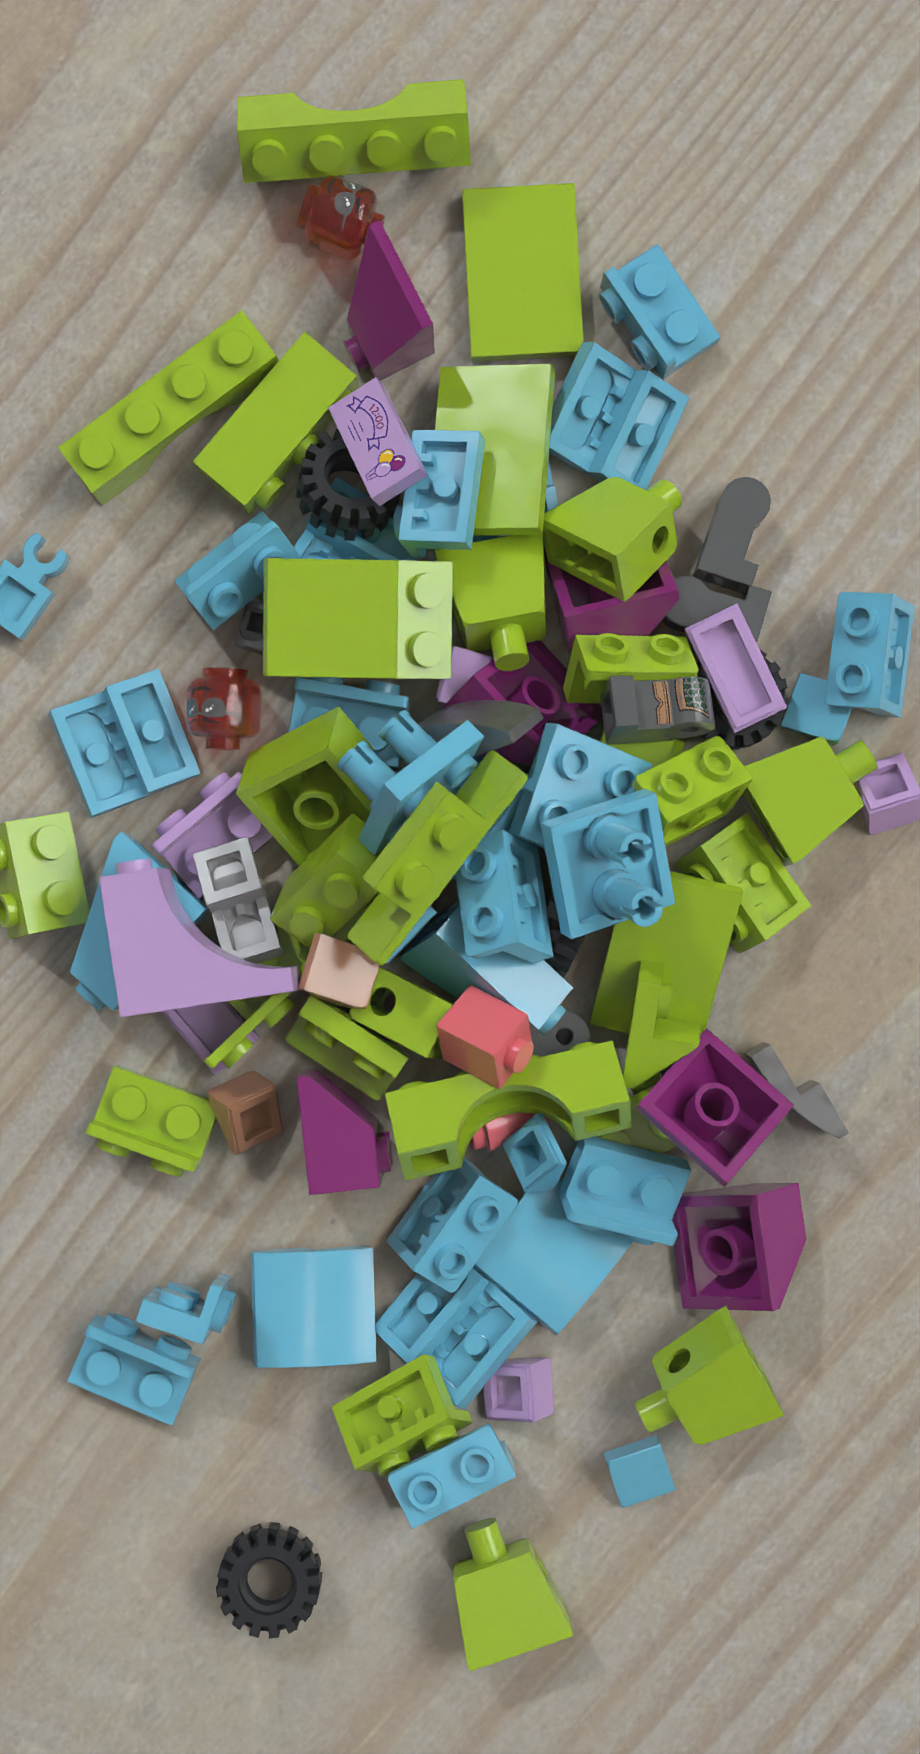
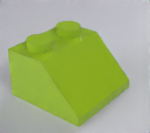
(297, 785)

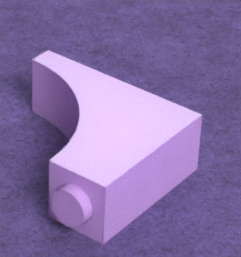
(164, 957)

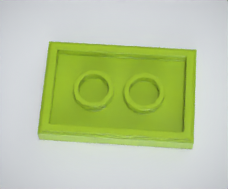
(522, 272)
(514, 416)
(686, 938)

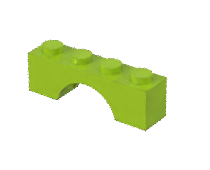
(412, 131)
(135, 430)
(573, 1088)

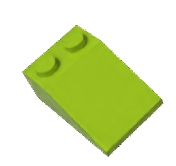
(357, 618)

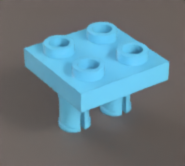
(570, 776)
(399, 794)
(608, 864)

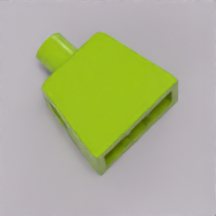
(614, 534)
(500, 596)
(806, 793)
(413, 1017)
(709, 1383)
(505, 1598)

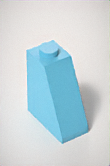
(93, 956)
(528, 986)

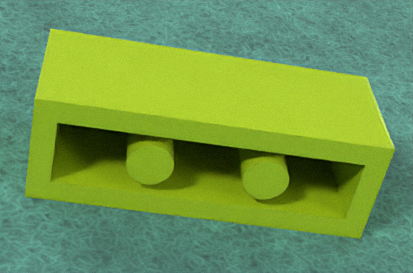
(276, 425)

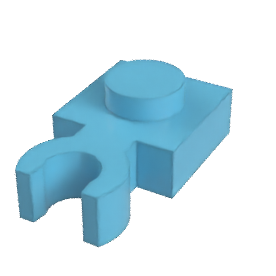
(22, 589)

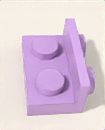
(212, 823)

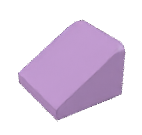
(463, 666)
(889, 795)
(520, 1391)

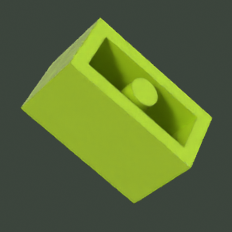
(327, 886)

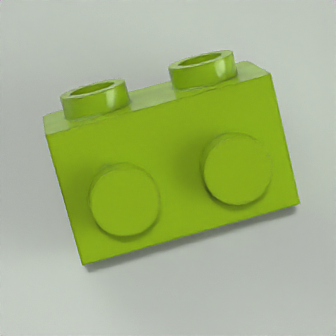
(40, 876)

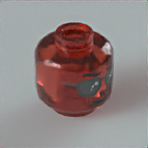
(338, 216)
(223, 707)

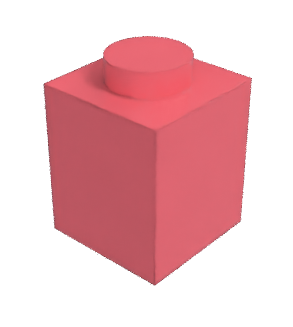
(485, 1037)

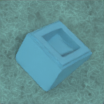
(811, 715)
(535, 1155)
(639, 1471)

